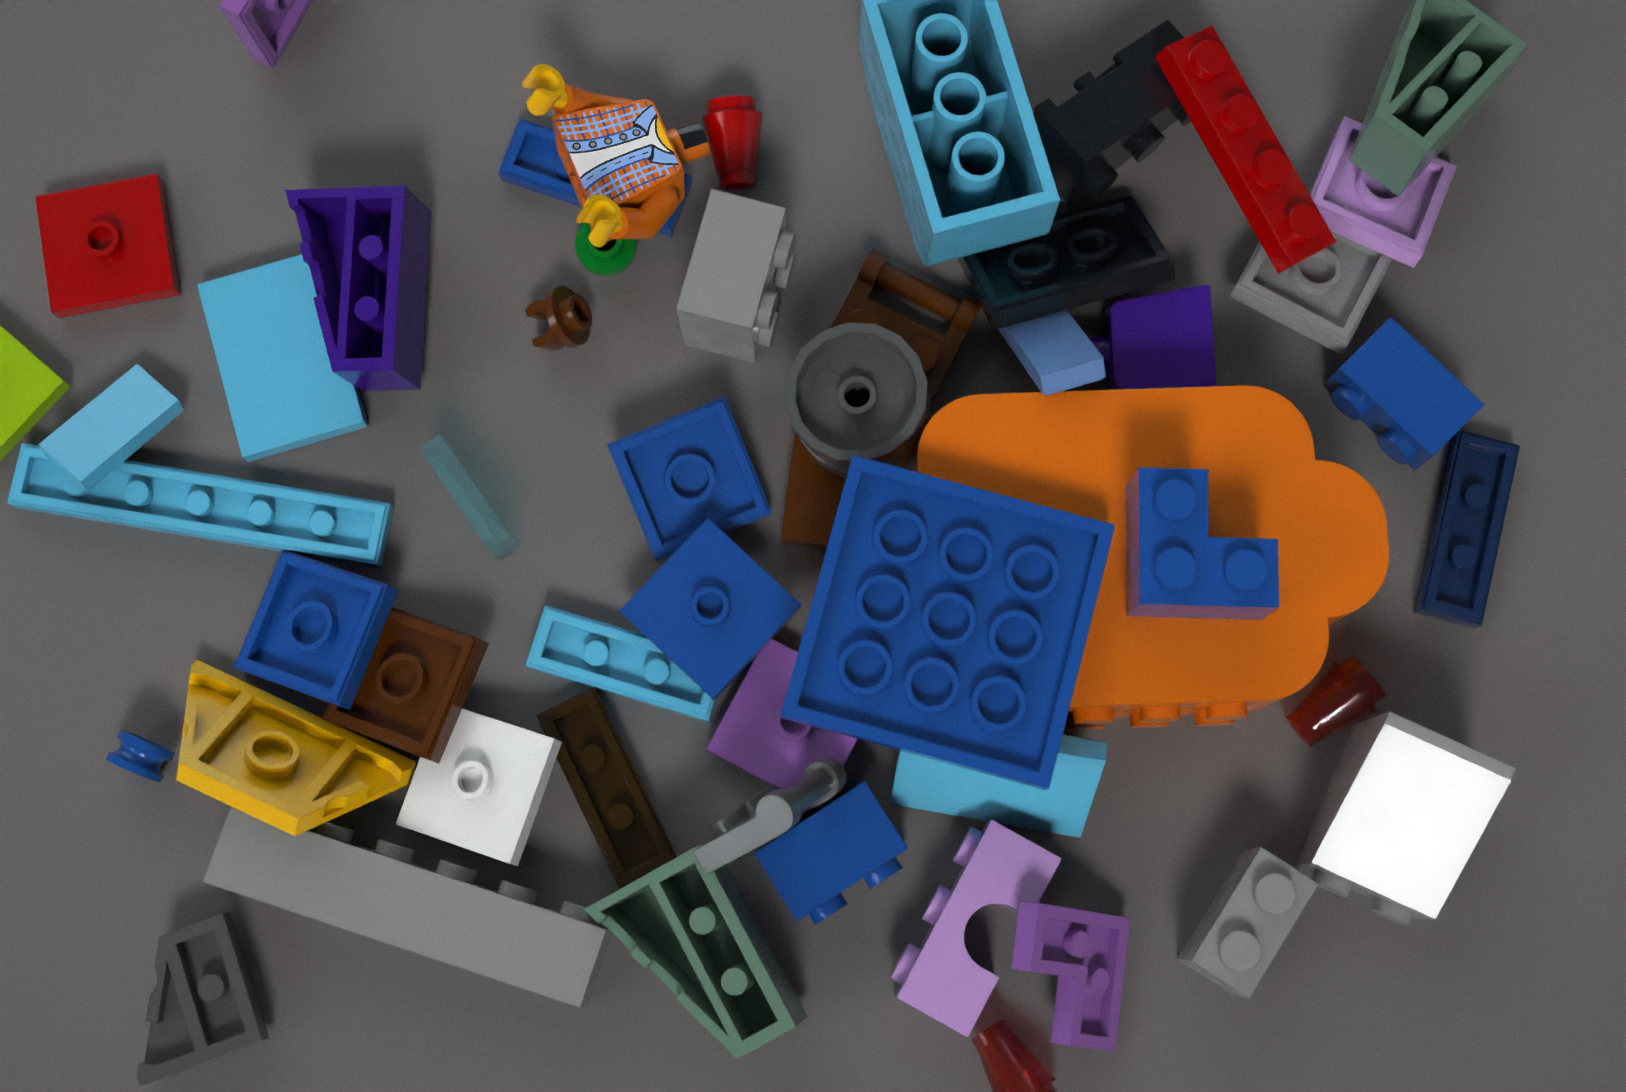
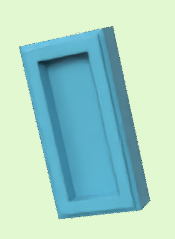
(111, 427)

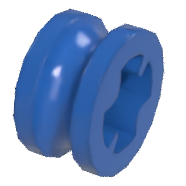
(140, 756)

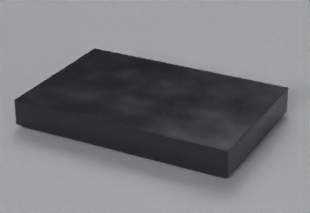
(1079, 262)

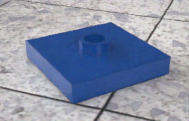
(689, 473)
(710, 609)
(316, 629)

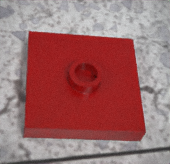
(107, 246)

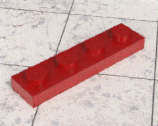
(1245, 149)

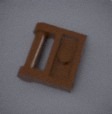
(934, 350)

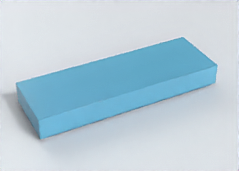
(614, 663)

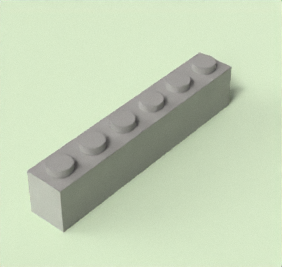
(413, 906)

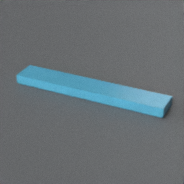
(210, 508)

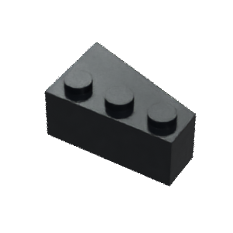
(1110, 118)

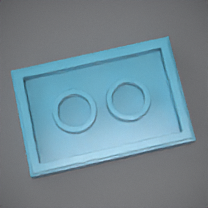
(276, 360)
(975, 795)

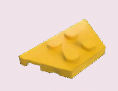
(278, 756)

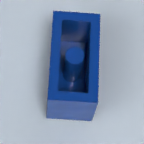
(1402, 395)
(831, 853)

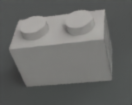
(1248, 922)

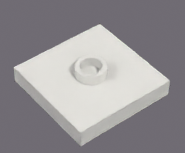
(482, 788)

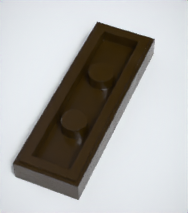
(607, 787)

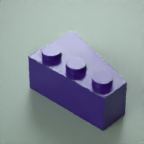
(369, 279)

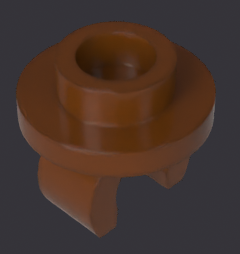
(567, 318)

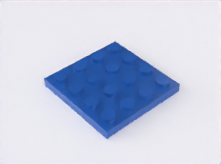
(949, 622)

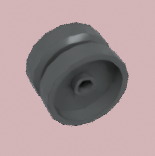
(860, 365)

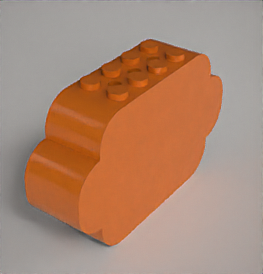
(1262, 483)

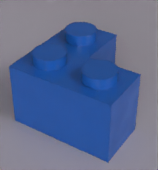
(1175, 563)

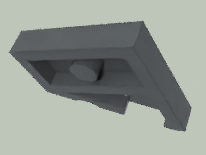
(200, 1000)

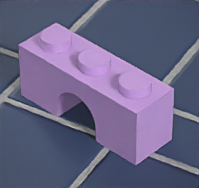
(940, 973)

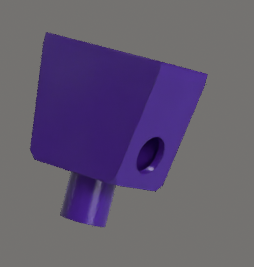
(1159, 341)

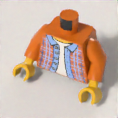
(616, 156)

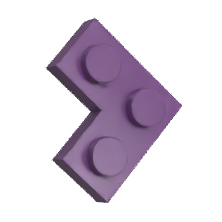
(1089, 959)

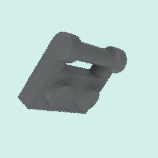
(769, 814)

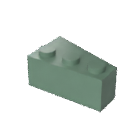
(1432, 85)
(706, 950)

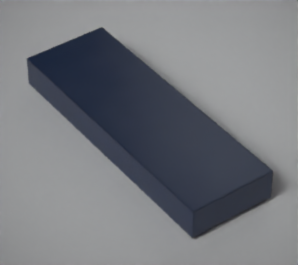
(1466, 529)

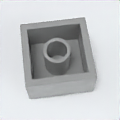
(735, 275)

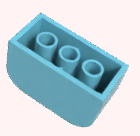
(956, 125)

